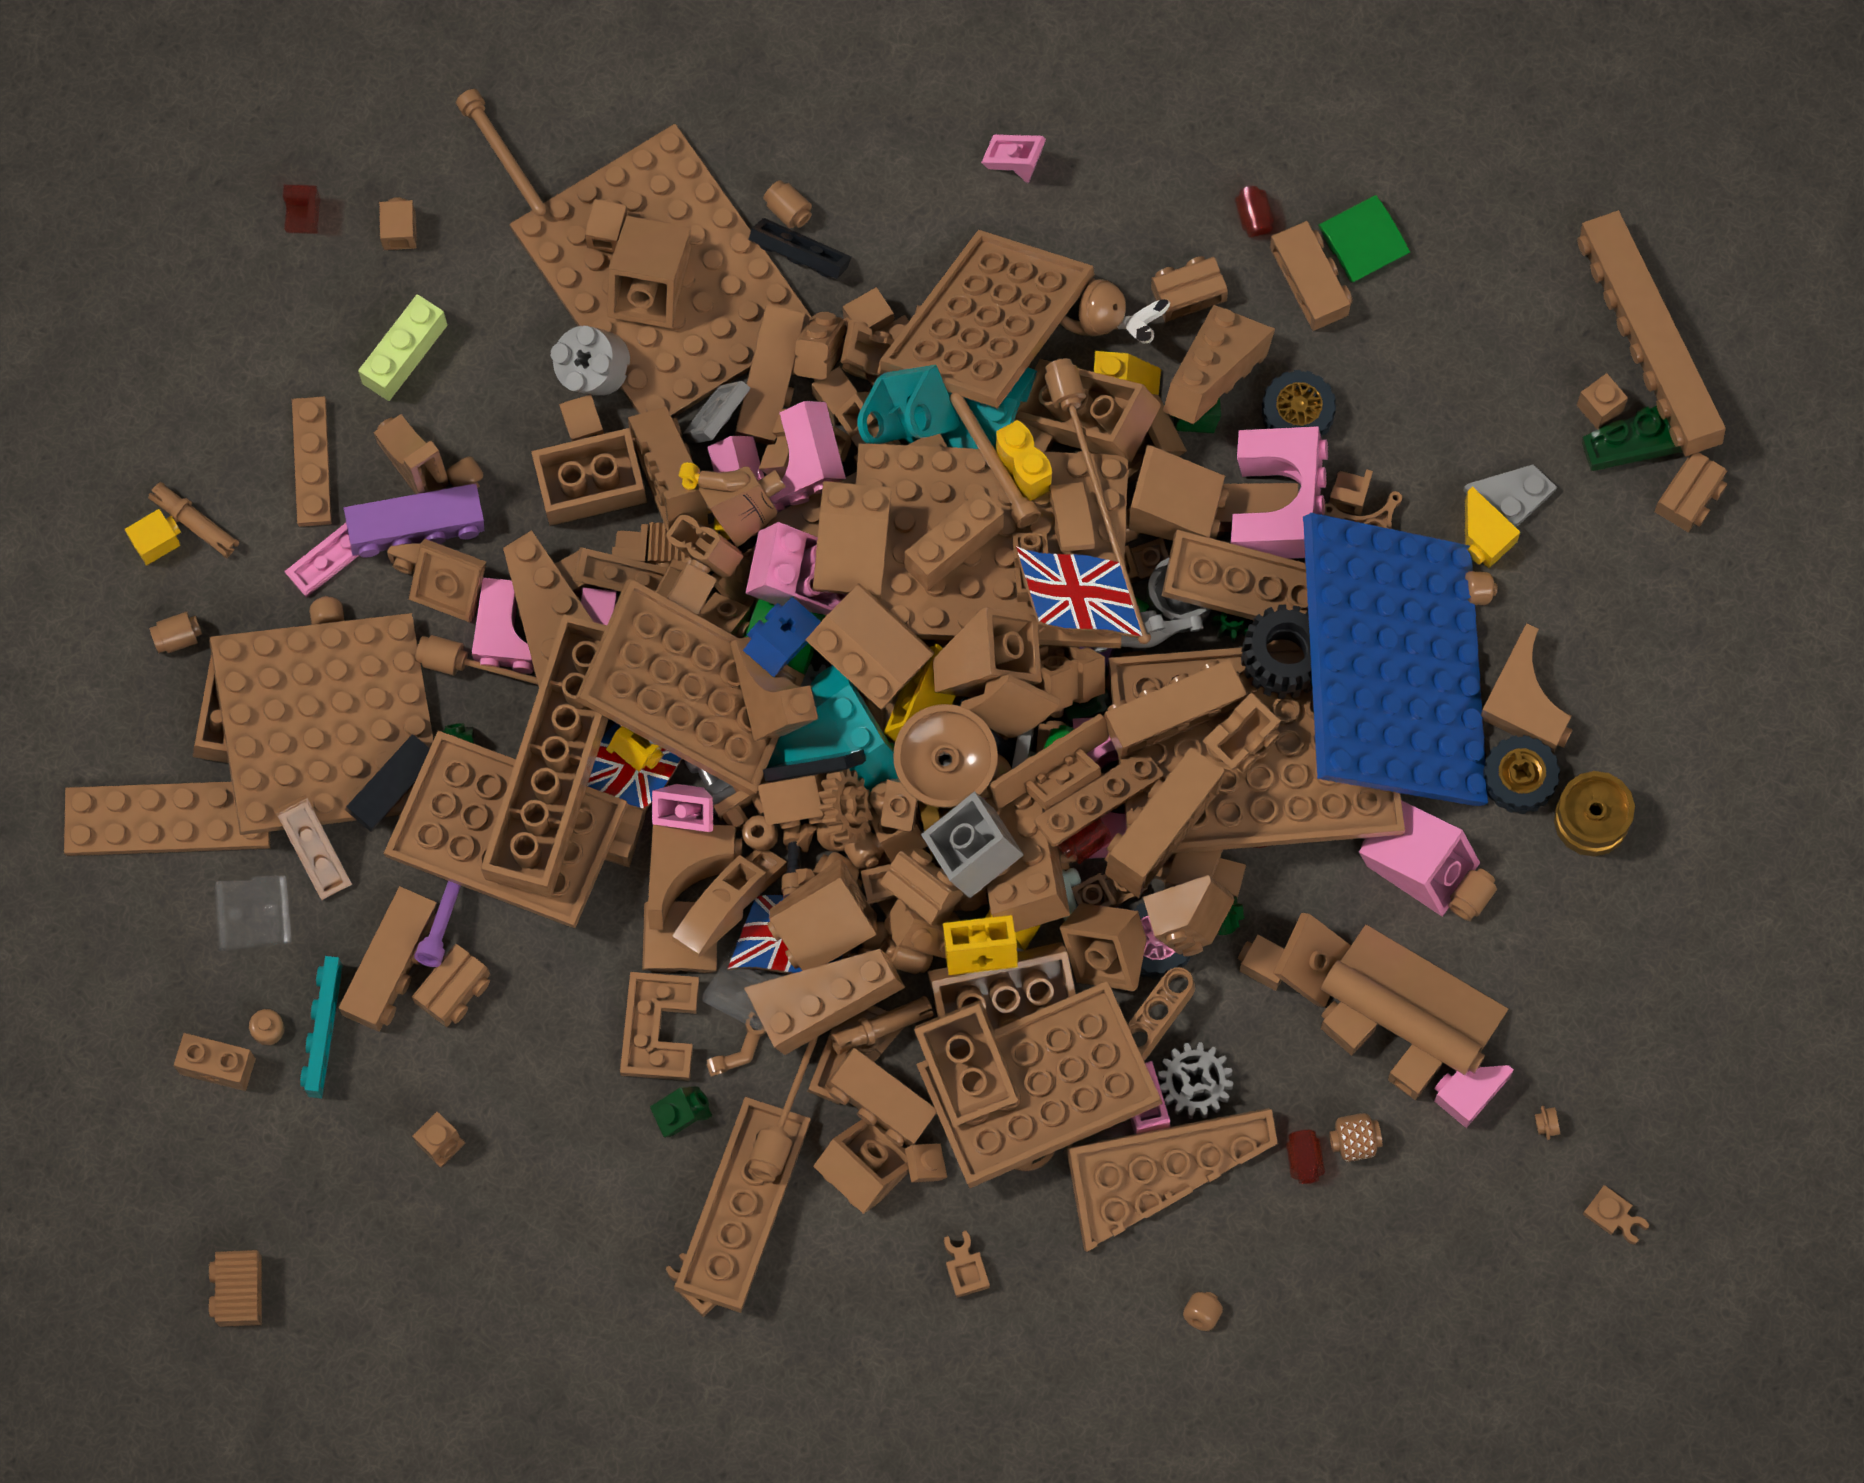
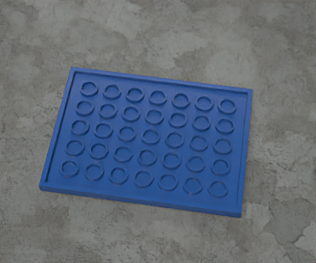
(1394, 661)

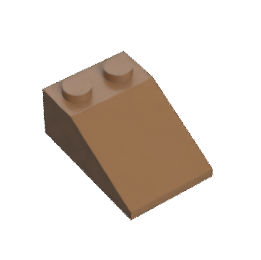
(852, 538)
(966, 1063)

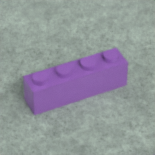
(414, 518)

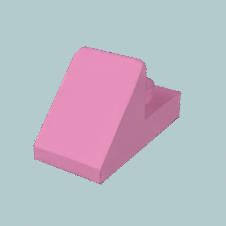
(1014, 153)

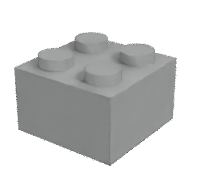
(972, 844)

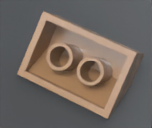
(870, 646)
(1189, 914)

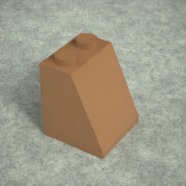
(648, 271)
(1176, 496)
(988, 648)
(823, 918)

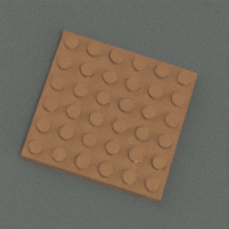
(316, 713)

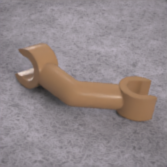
(723, 1063)

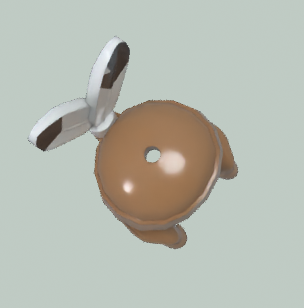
(1104, 310)

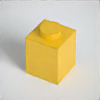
(154, 536)

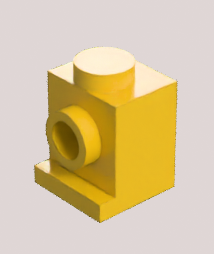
(635, 749)

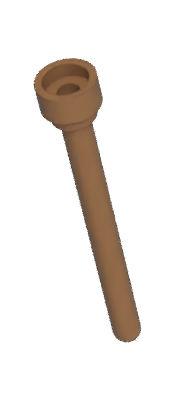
(472, 105)
(1023, 511)

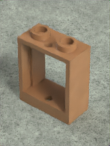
(687, 584)

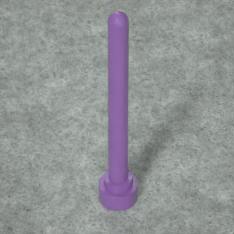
(431, 950)

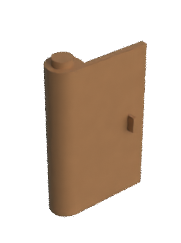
(1415, 1000)

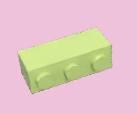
(403, 347)

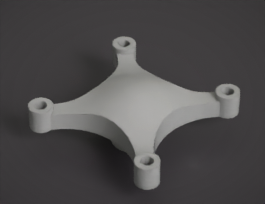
(1159, 630)

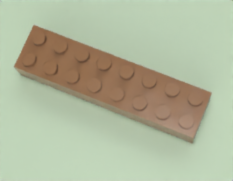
(549, 769)

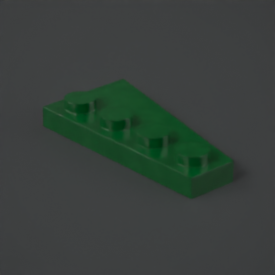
(1629, 440)

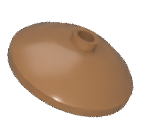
(941, 732)

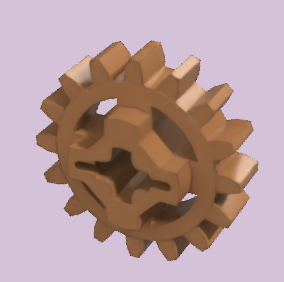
(845, 806)

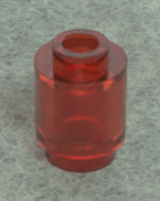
(1254, 211)
(1305, 1156)

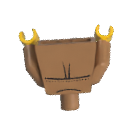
(736, 499)

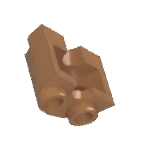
(864, 350)
(1244, 734)

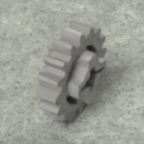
(1183, 1072)

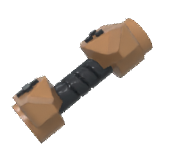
(797, 841)

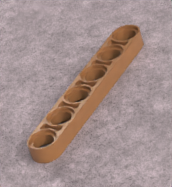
(1161, 995)

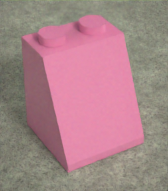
(1423, 861)

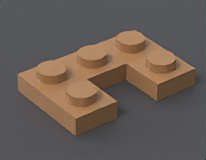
(646, 1000)

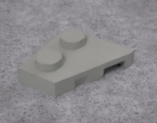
(1515, 492)

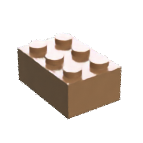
(589, 476)

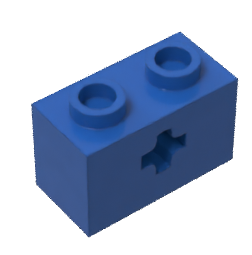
(781, 636)

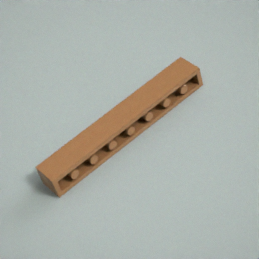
(1651, 333)

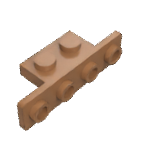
(1056, 769)
(1098, 798)

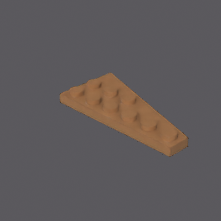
(540, 596)
(1146, 1171)

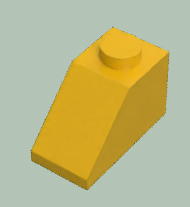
(1128, 368)
(1486, 530)

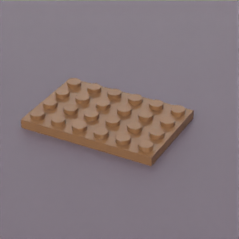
(989, 316)
(677, 686)
(454, 815)
(1072, 1079)

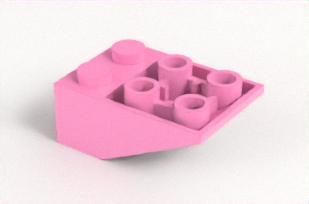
(785, 569)

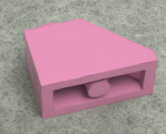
(683, 807)
(1468, 1094)

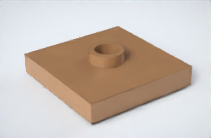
(447, 580)
(1310, 957)

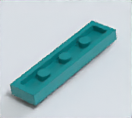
(323, 1012)

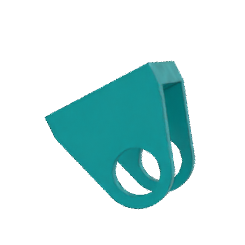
(908, 406)

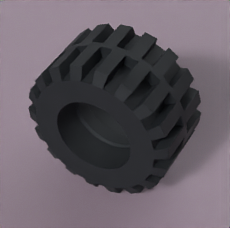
(1267, 671)

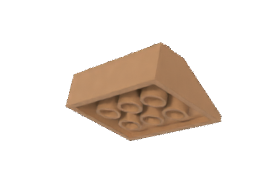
(1008, 993)

